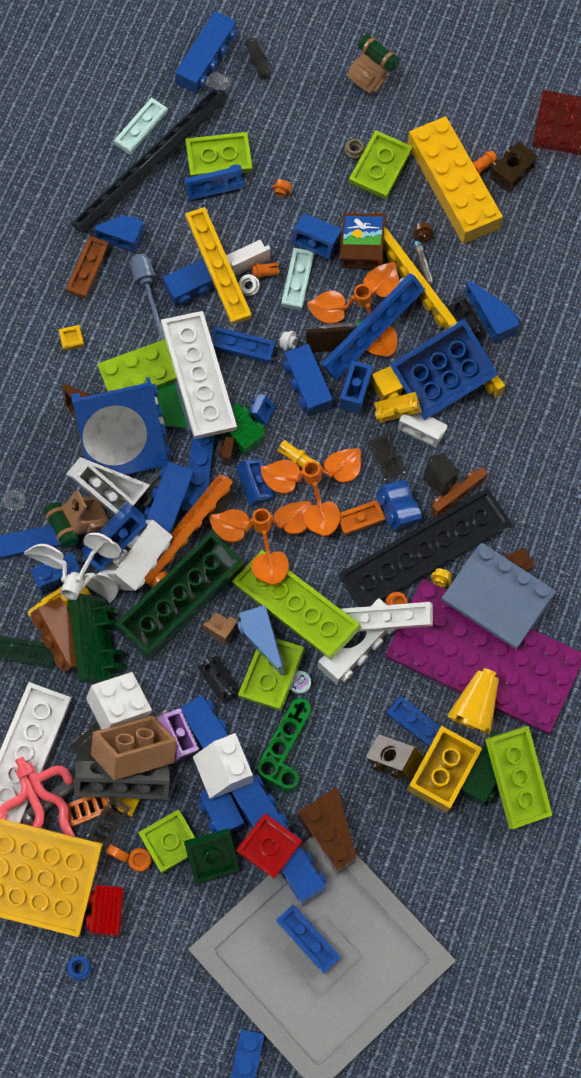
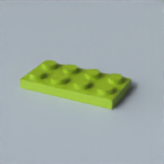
(135, 366)
(518, 777)

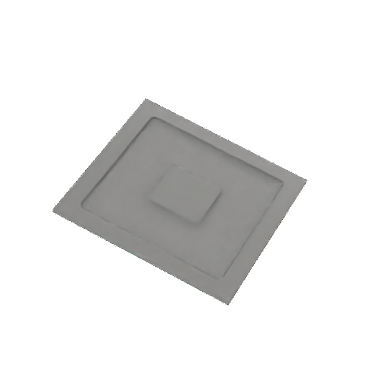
(313, 1016)

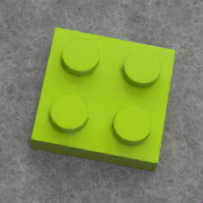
(165, 840)

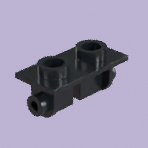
(462, 309)
(218, 679)

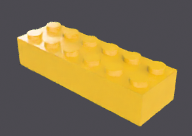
(454, 180)

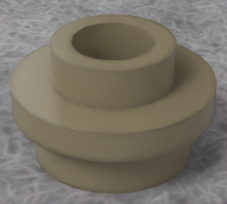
(354, 144)

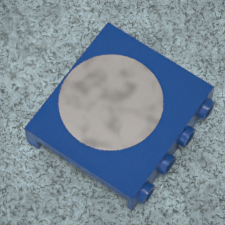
(122, 428)

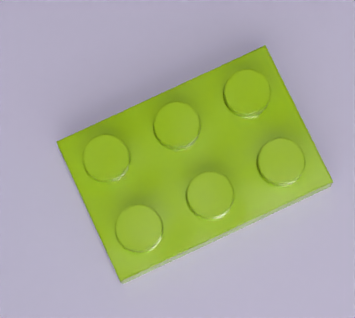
(218, 153)
(380, 164)
(263, 682)

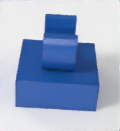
(262, 409)

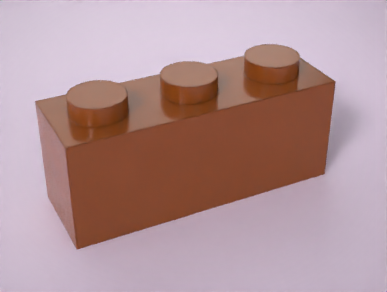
(55, 626)

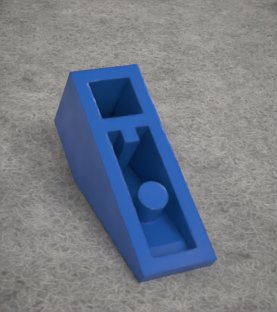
(494, 314)

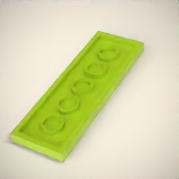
(301, 610)

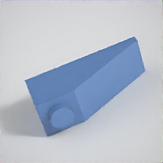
(260, 633)

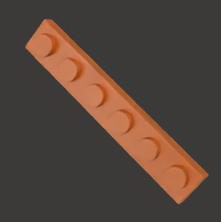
(191, 522)

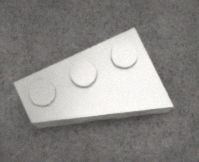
(106, 485)

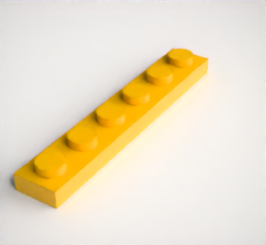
(218, 266)

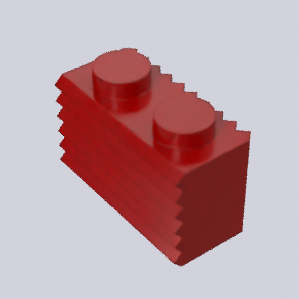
(106, 911)

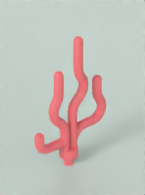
(31, 785)

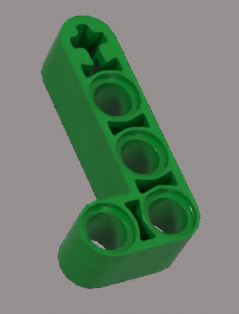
(287, 742)

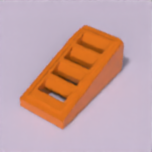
(89, 816)

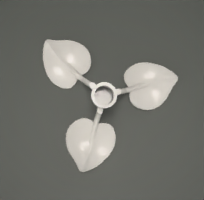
(76, 581)

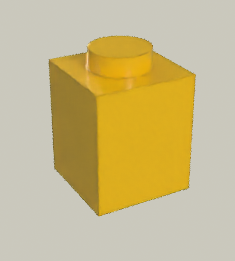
(386, 384)

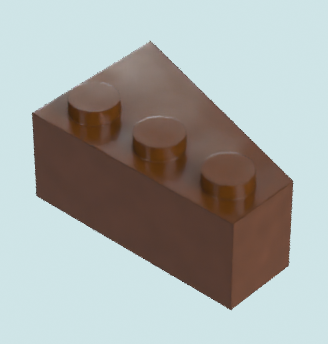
(329, 831)

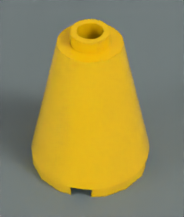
(477, 702)

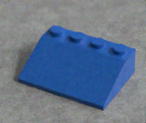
(444, 368)

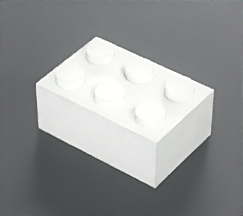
(139, 557)

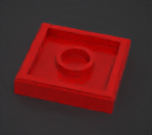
(269, 846)

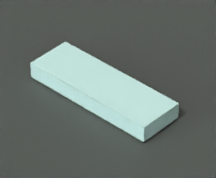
(140, 126)
(297, 279)

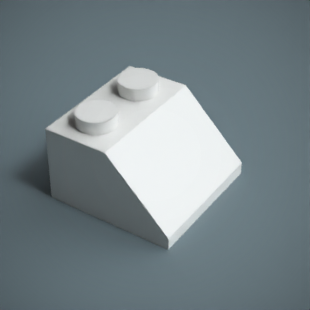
(223, 766)

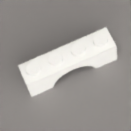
(341, 665)

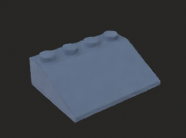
(498, 595)

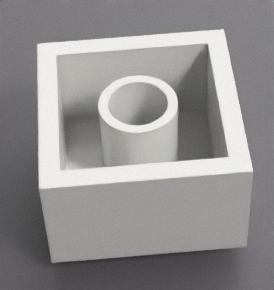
(118, 701)

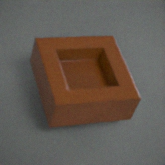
(226, 451)
(521, 559)

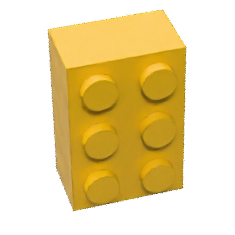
(444, 769)

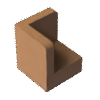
(220, 627)

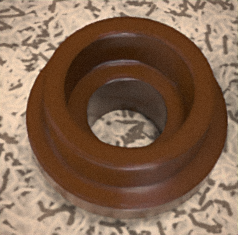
(422, 232)

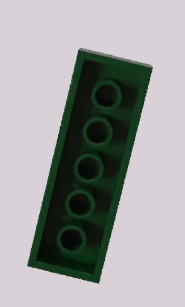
(179, 596)

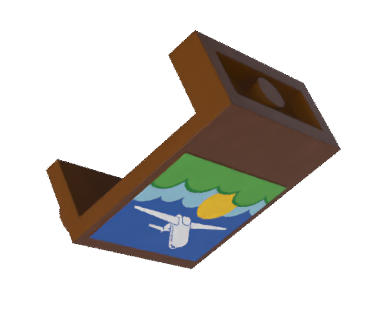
(362, 240)

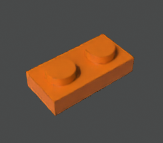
(361, 518)

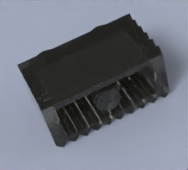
(440, 474)

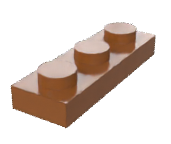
(87, 267)
(458, 492)

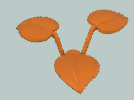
(330, 305)
(284, 474)
(232, 526)

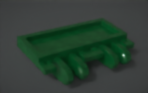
(91, 642)

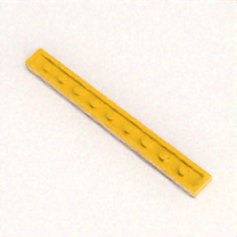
(429, 298)

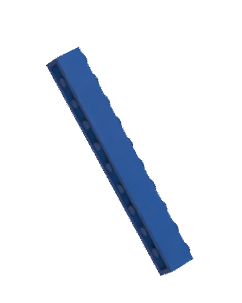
(254, 802)

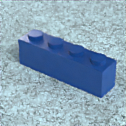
(206, 52)

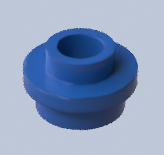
(74, 962)

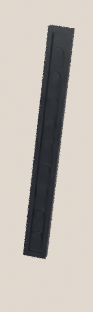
(153, 156)

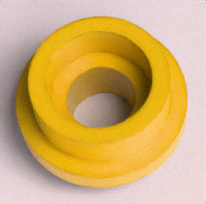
(441, 578)

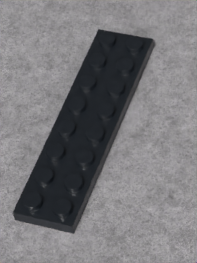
(425, 549)

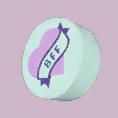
(301, 683)

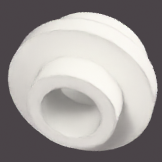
(249, 278)
(288, 340)

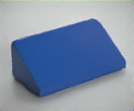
(253, 482)

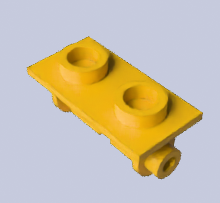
(395, 407)

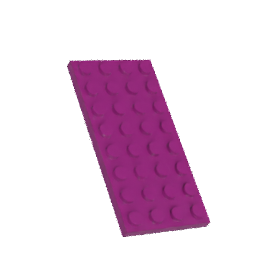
(451, 651)

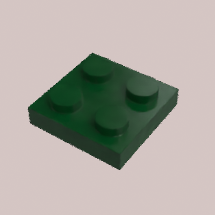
(211, 856)

